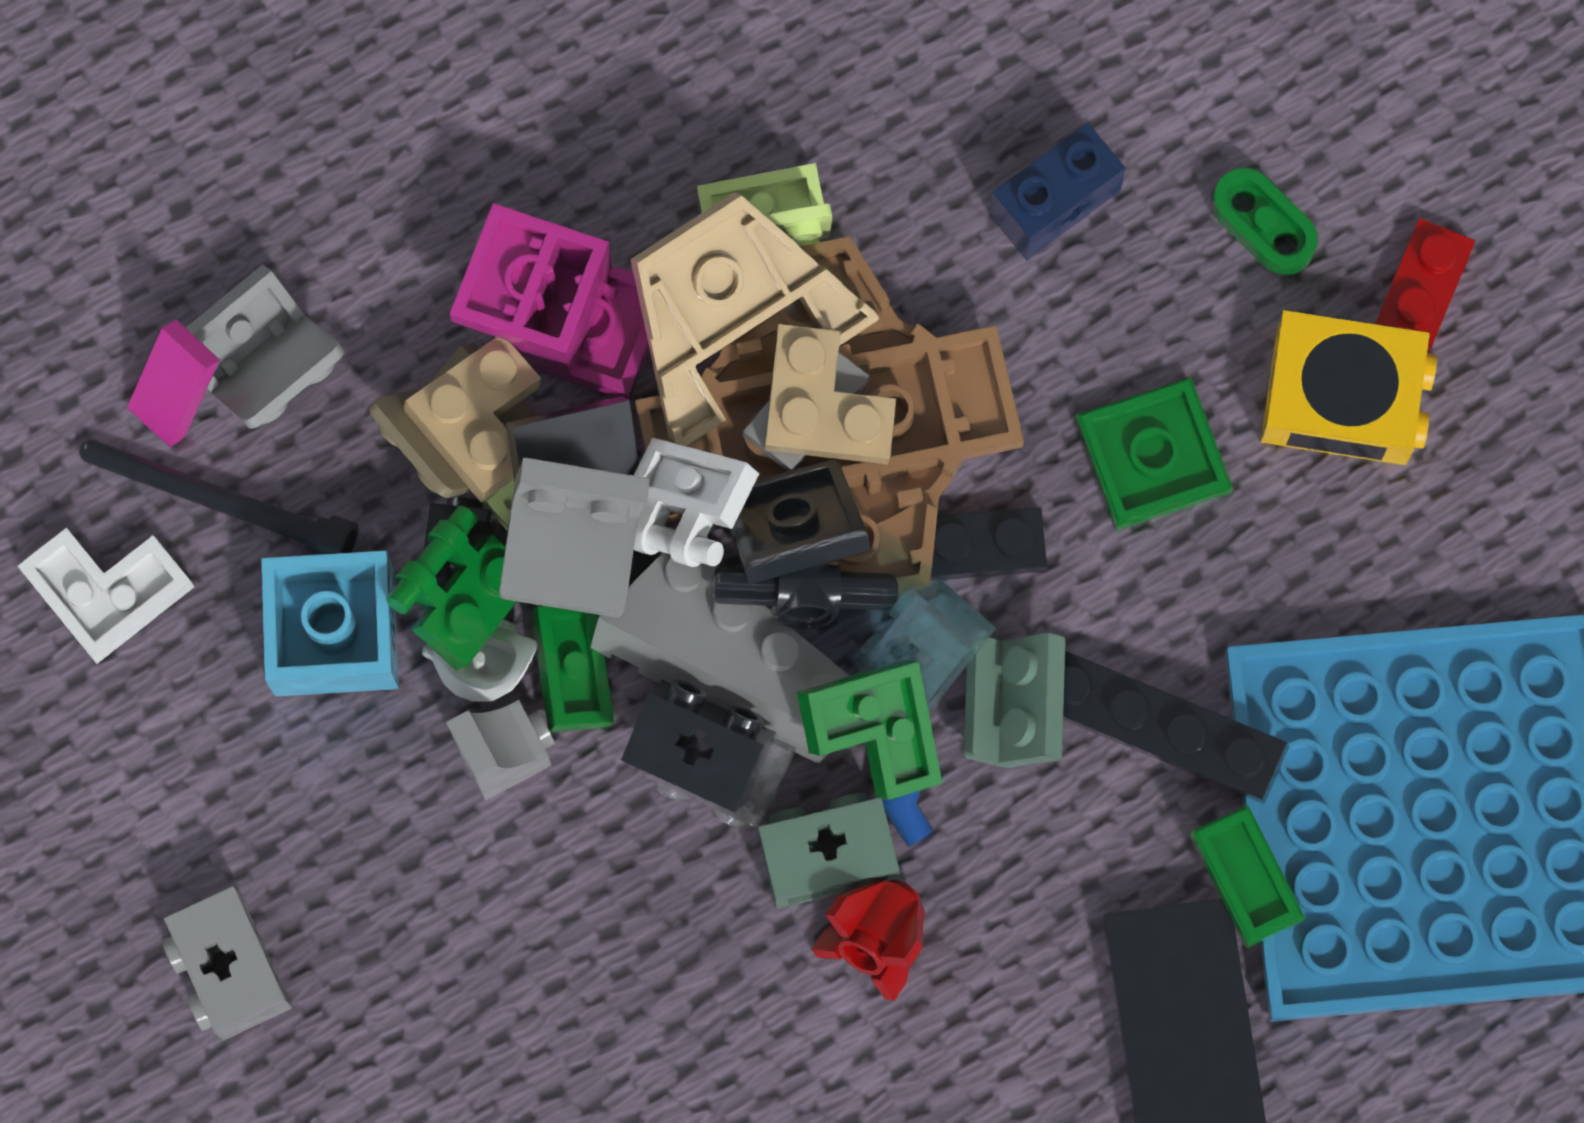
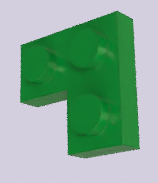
(886, 713)

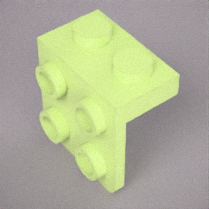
(784, 196)

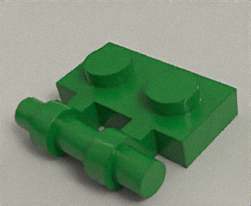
(469, 605)

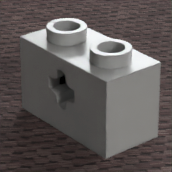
(254, 988)

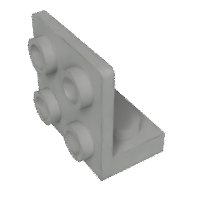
(571, 537)

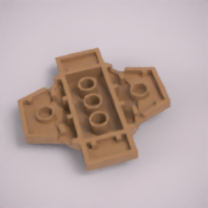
(948, 409)

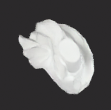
(494, 668)

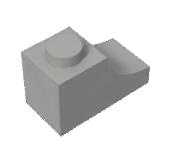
(501, 746)

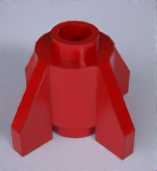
(876, 932)

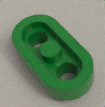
(1268, 220)

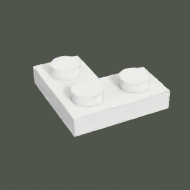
(106, 606)

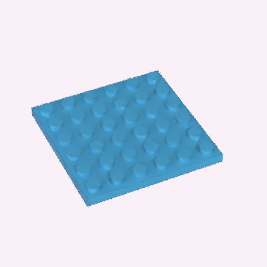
(1423, 814)

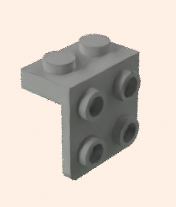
(263, 349)

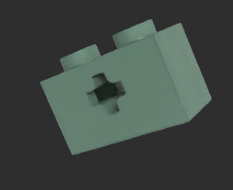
(805, 876)

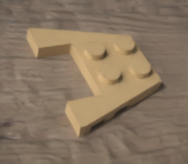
(714, 286)

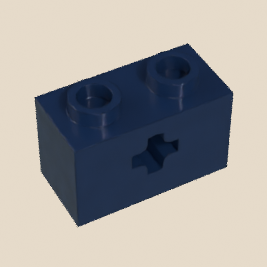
(1057, 191)

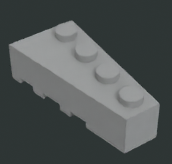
(725, 649)

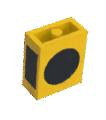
(1348, 388)

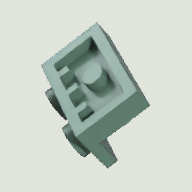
(1015, 701)

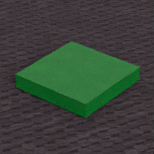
(1153, 453)

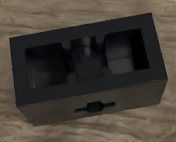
(666, 744)

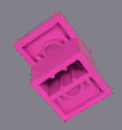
(555, 301)

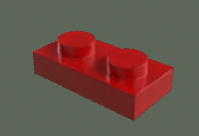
(1426, 279)

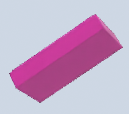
(173, 383)

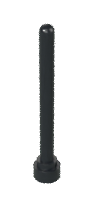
(321, 536)

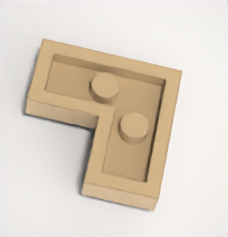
(463, 411)
(810, 416)

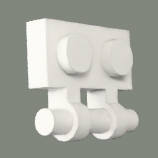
(695, 485)

